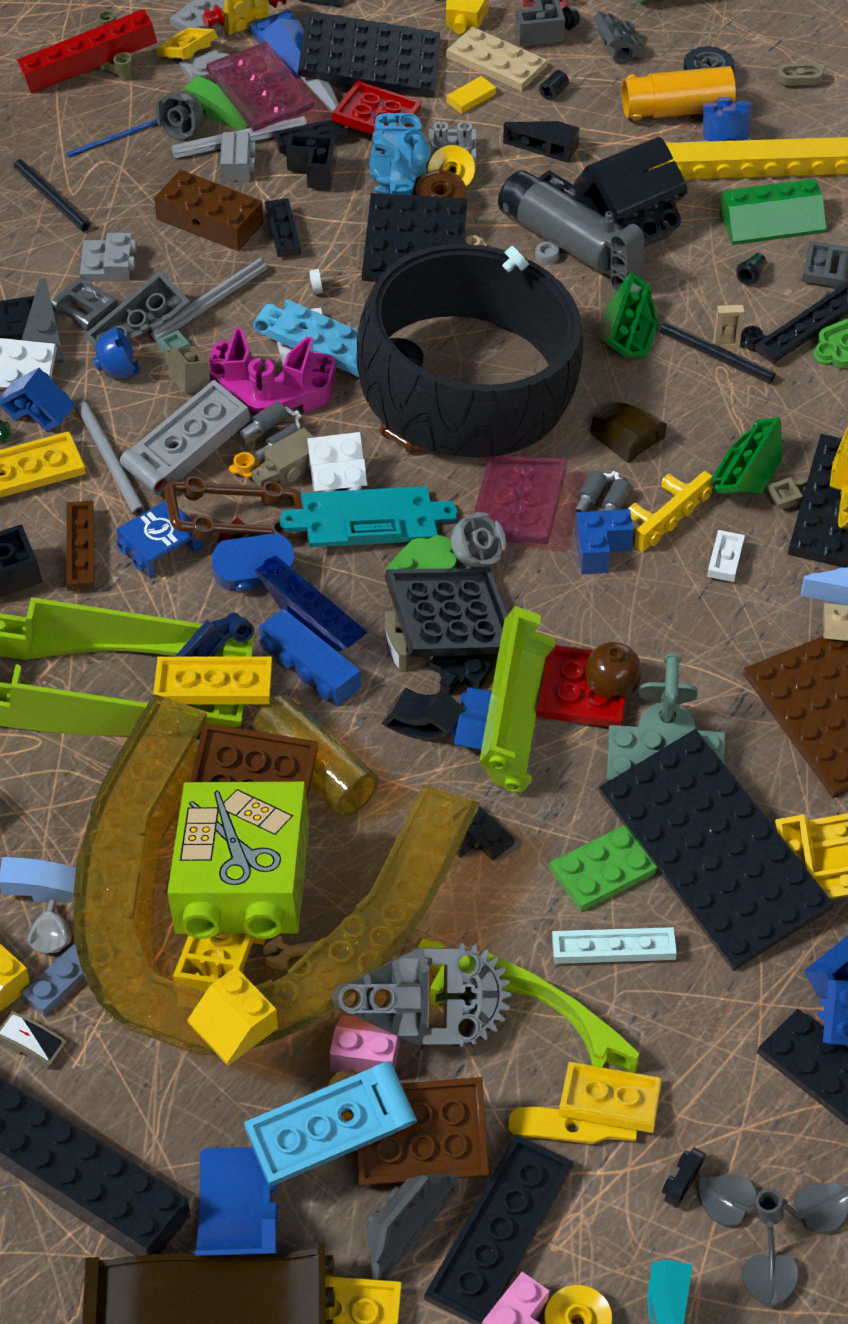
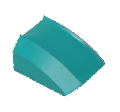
(668, 1291)

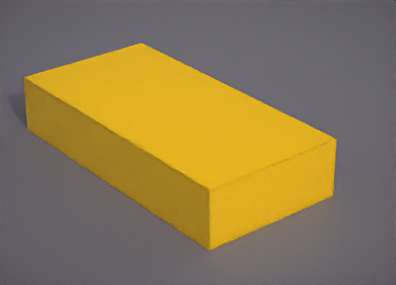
(471, 94)

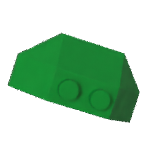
(630, 319)
(751, 460)

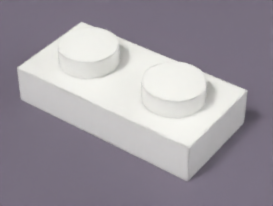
(725, 556)

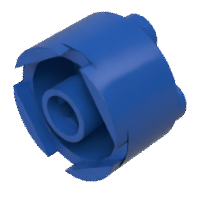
(726, 120)

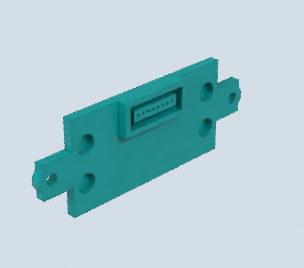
(367, 516)

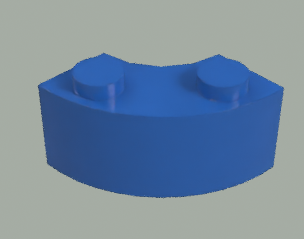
(472, 721)

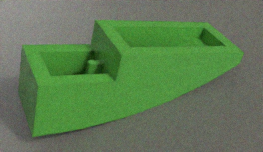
(216, 103)

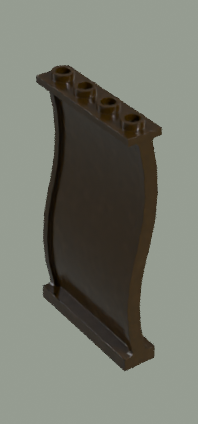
(210, 1289)

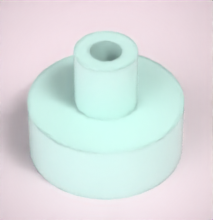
(515, 259)

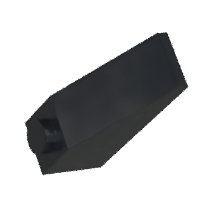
(543, 137)

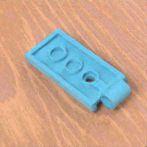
(327, 334)

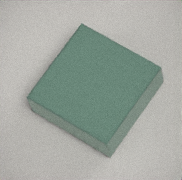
(172, 340)

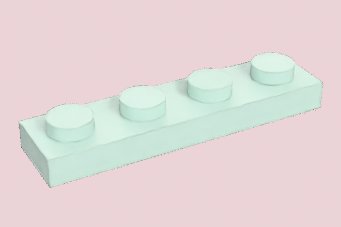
(613, 945)

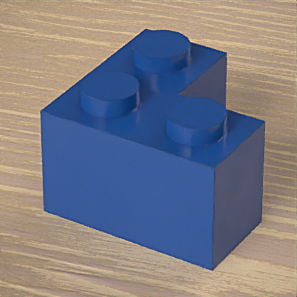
(38, 397)
(598, 535)

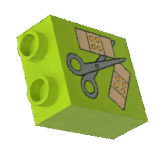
(239, 859)

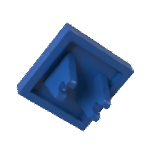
(835, 1013)

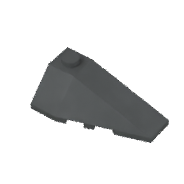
(143, 310)

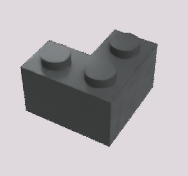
(541, 24)

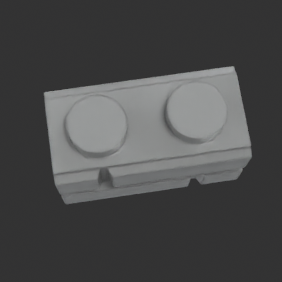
(236, 157)

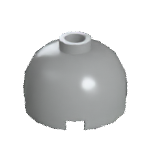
(478, 540)

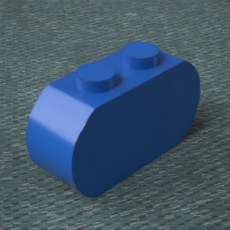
(238, 558)

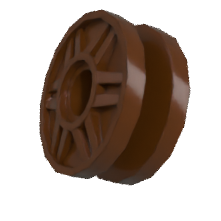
(441, 184)

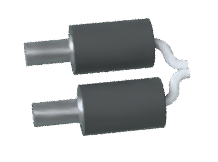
(266, 420)
(594, 486)

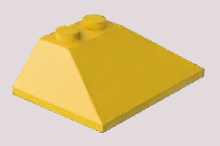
(821, 848)

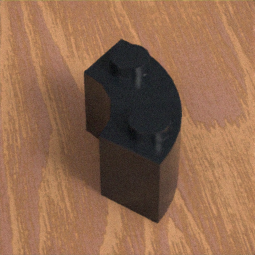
(422, 715)

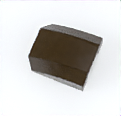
(627, 429)

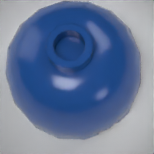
(115, 355)

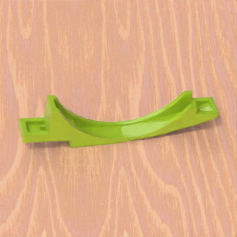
(600, 1039)

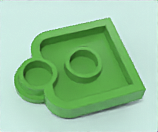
(833, 345)
(425, 554)

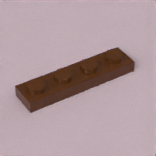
(80, 546)

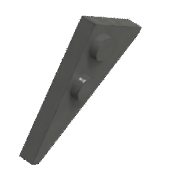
(41, 321)

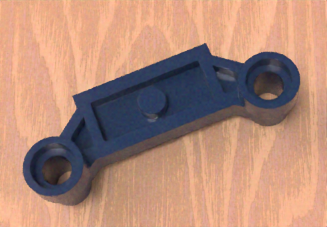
(215, 634)

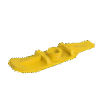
(546, 1124)

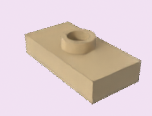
(728, 326)
(835, 621)

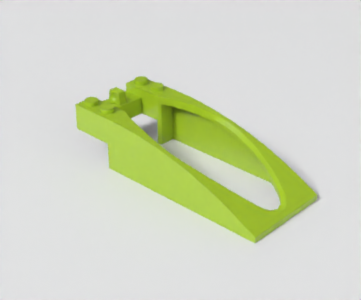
(71, 628)

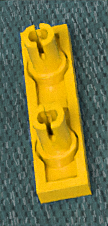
(666, 518)

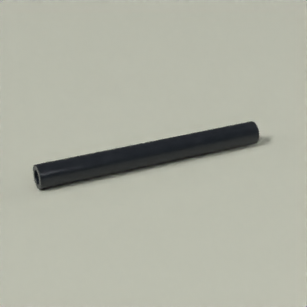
(53, 196)
(718, 352)

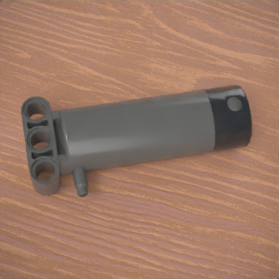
(574, 226)

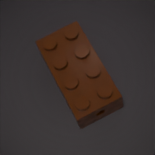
(209, 210)

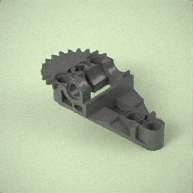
(407, 995)

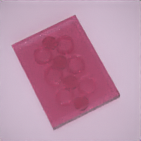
(260, 86)
(522, 495)

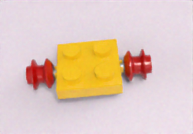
(238, 13)

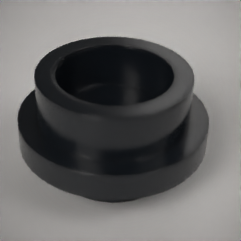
(571, 17)
(751, 336)

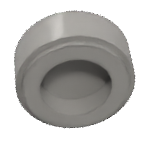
(547, 253)

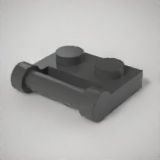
(819, 261)
(88, 298)

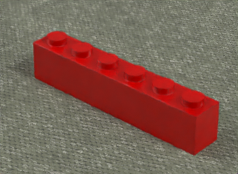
(87, 50)

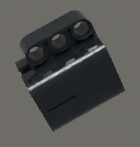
(634, 193)

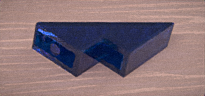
(308, 605)

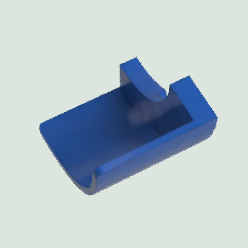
(235, 1204)

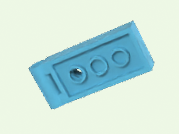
(312, 1129)

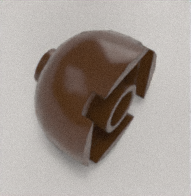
(613, 670)

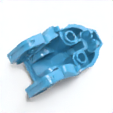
(403, 153)

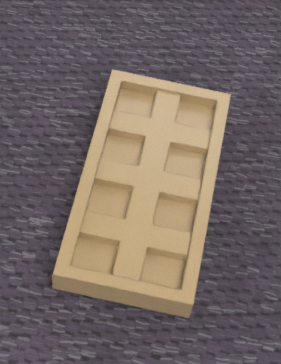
(496, 58)

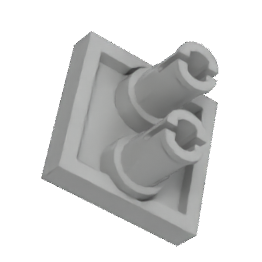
(461, 137)

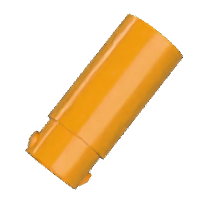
(675, 92)

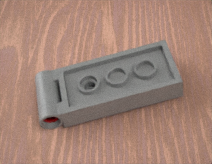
(186, 437)

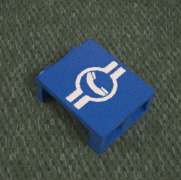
(152, 537)

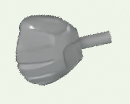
(49, 932)

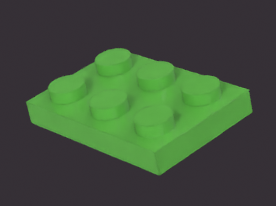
(602, 868)

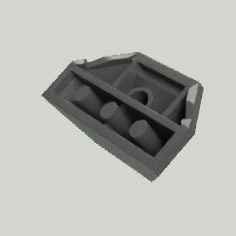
(406, 1218)

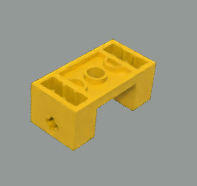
(210, 959)

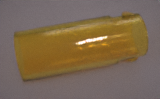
(338, 773)

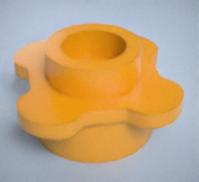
(244, 464)

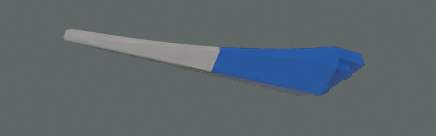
(285, 37)

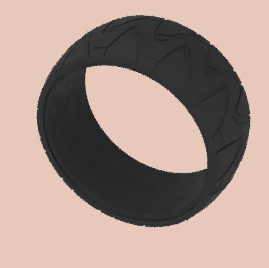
(454, 414)

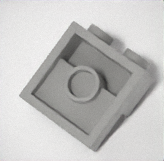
(108, 258)

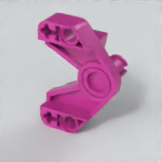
(305, 379)

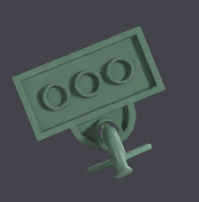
(656, 730)

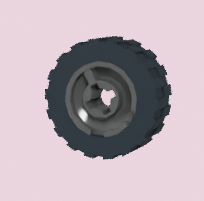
(708, 58)

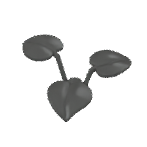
(772, 1277)

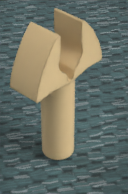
(285, 952)

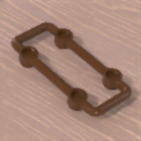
(203, 526)

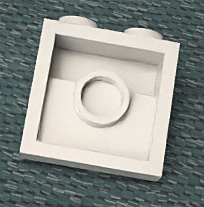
(337, 462)

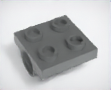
(619, 38)

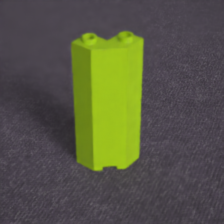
(514, 700)

